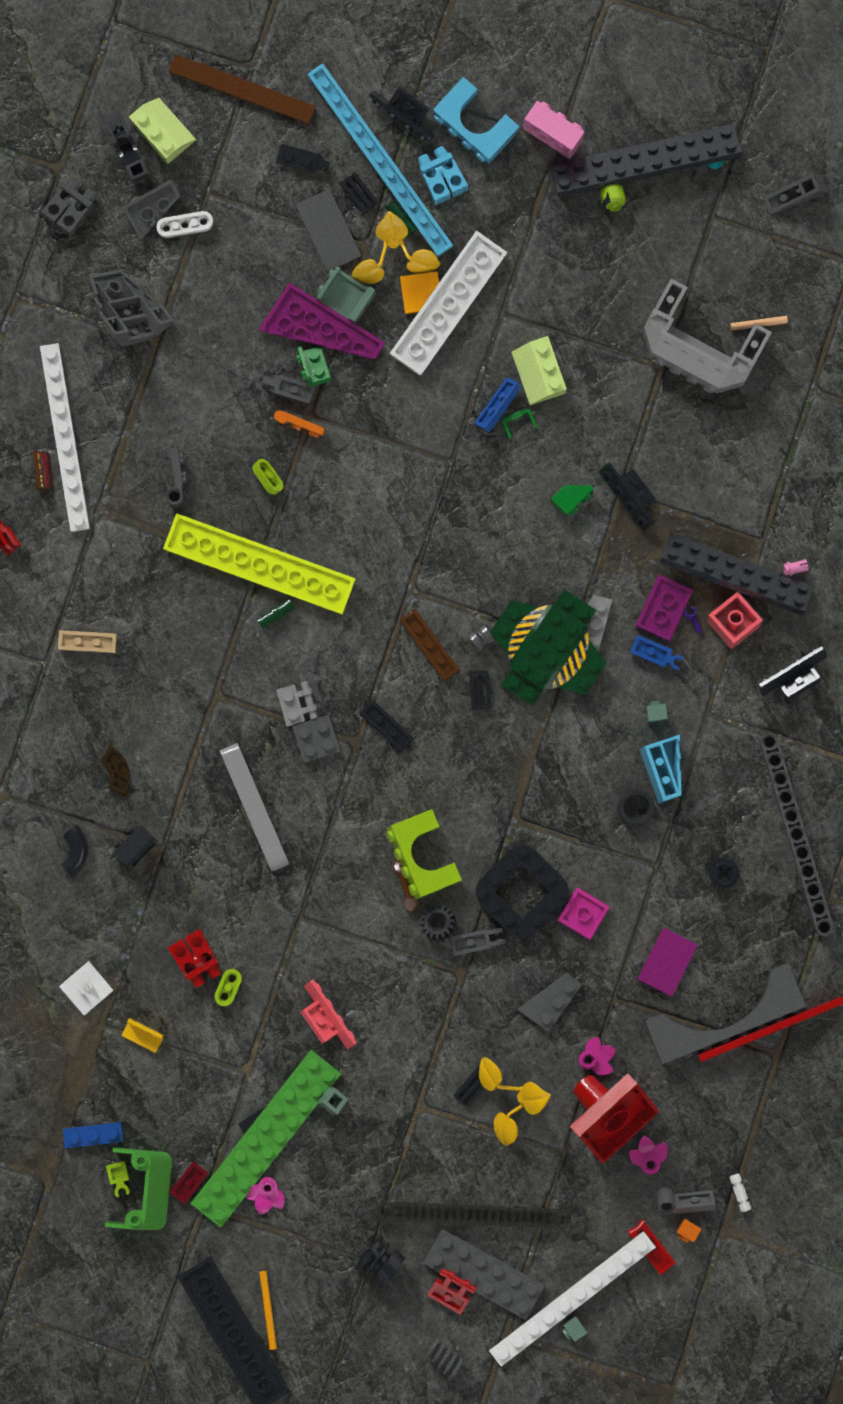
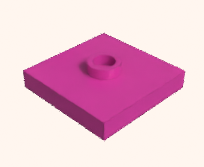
(583, 913)

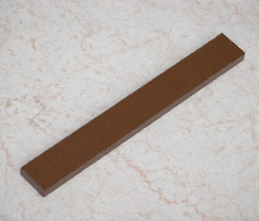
(242, 89)

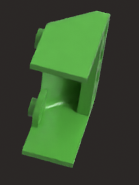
(156, 1190)

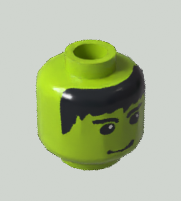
(612, 197)

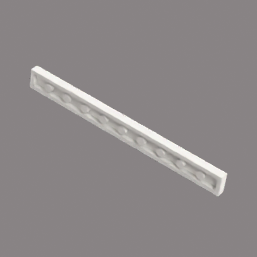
(64, 437)
(572, 1298)

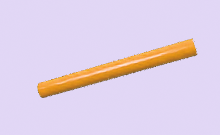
(268, 1310)

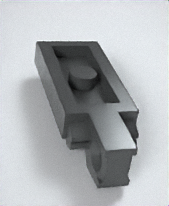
(289, 388)

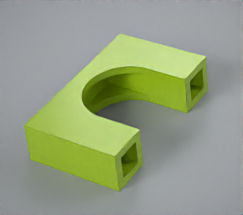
(420, 881)

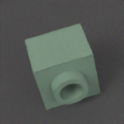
(656, 712)
(338, 1101)
(574, 1329)

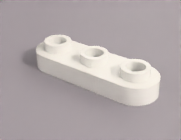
(175, 224)

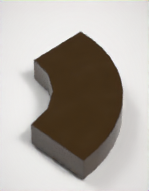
(118, 771)

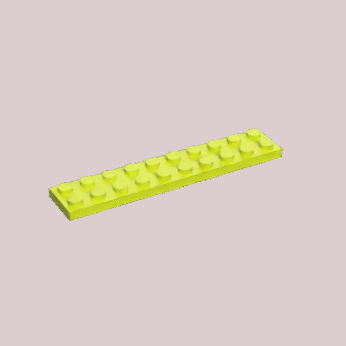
(259, 564)

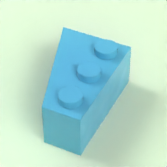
(663, 768)

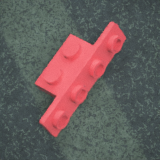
(324, 1019)

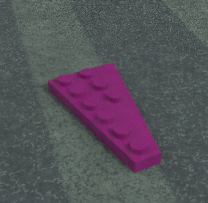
(312, 322)

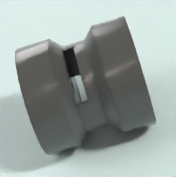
(485, 636)

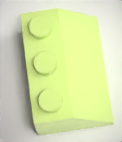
(161, 129)
(539, 371)

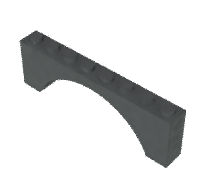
(779, 998)

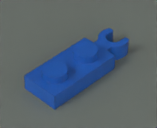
(654, 652)

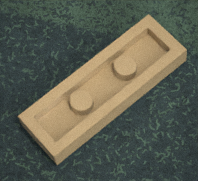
(87, 641)

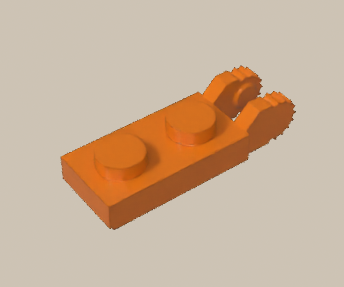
(298, 423)

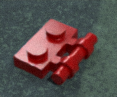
(448, 1295)

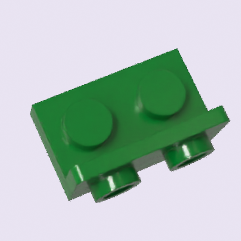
(314, 366)

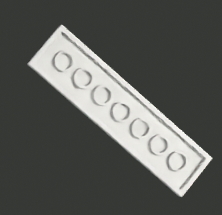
(448, 303)

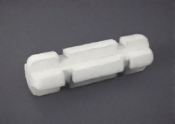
(740, 1192)

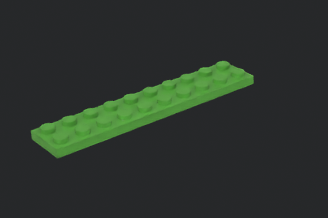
(265, 1138)

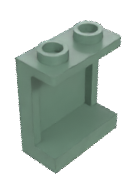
(345, 295)

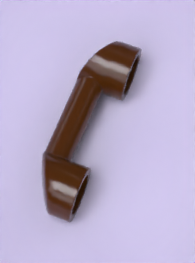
(410, 902)

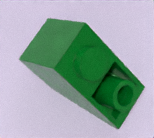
(570, 497)

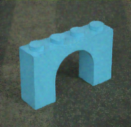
(486, 144)

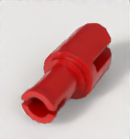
(8, 539)

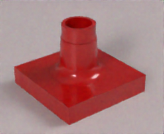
(611, 1114)

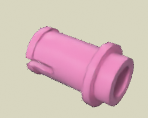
(795, 567)

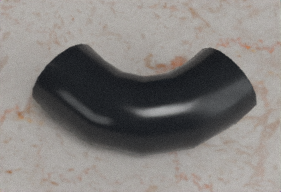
(77, 851)

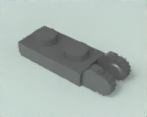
(474, 941)

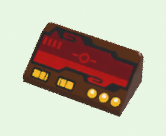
(43, 470)

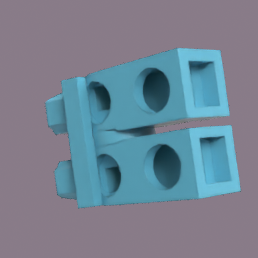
(437, 171)

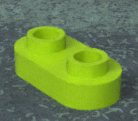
(267, 476)
(226, 986)

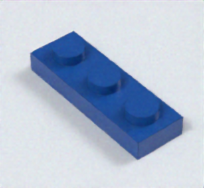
(498, 404)
(93, 1135)

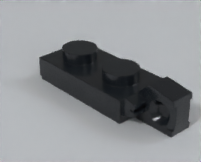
(301, 159)

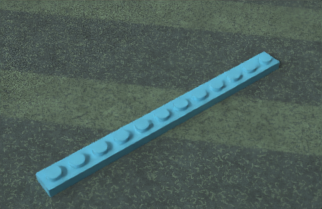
(380, 160)

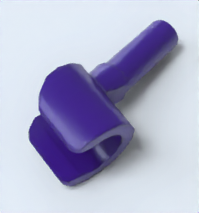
(693, 619)

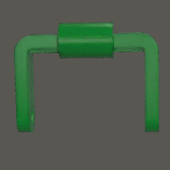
(516, 415)

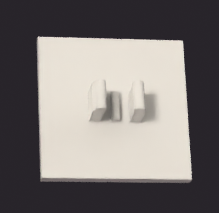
(86, 988)

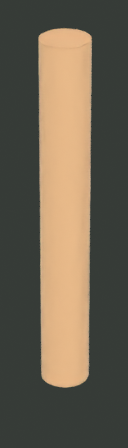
(762, 322)

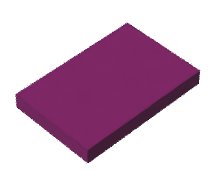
(664, 608)
(667, 962)

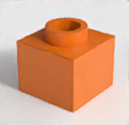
(688, 1231)

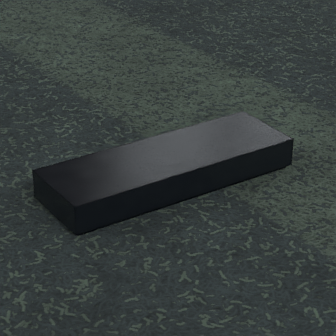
(386, 725)

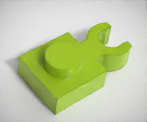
(118, 1174)

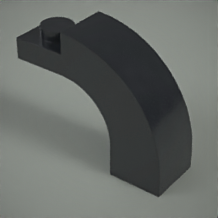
(125, 145)

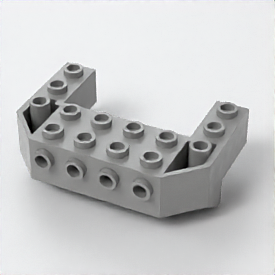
(692, 357)

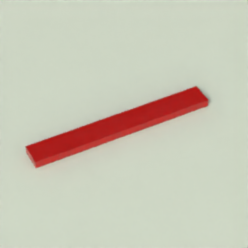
(770, 1029)

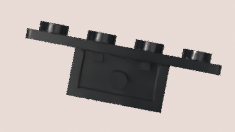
(407, 109)
(631, 493)
(795, 677)

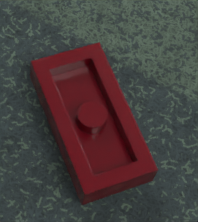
(189, 1182)

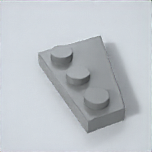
(598, 621)

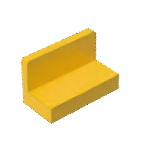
(143, 1035)

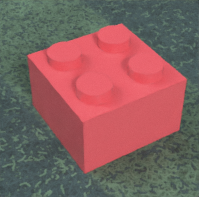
(734, 620)

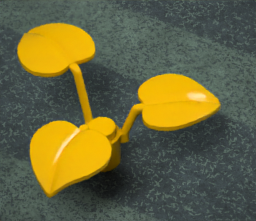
(392, 231)
(529, 1096)

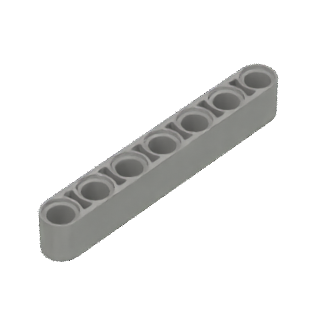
(254, 807)

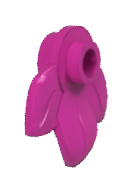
(600, 1057)
(648, 1152)
(265, 1198)

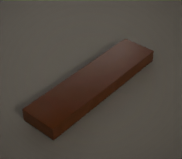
(429, 645)

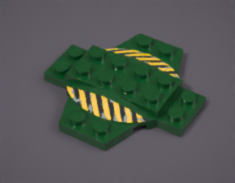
(548, 647)

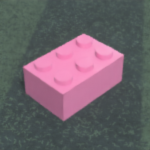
(554, 129)

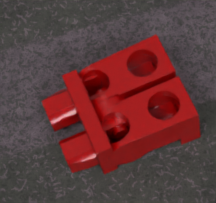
(194, 964)

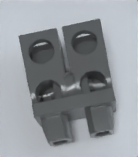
(69, 207)

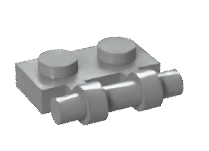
(291, 705)

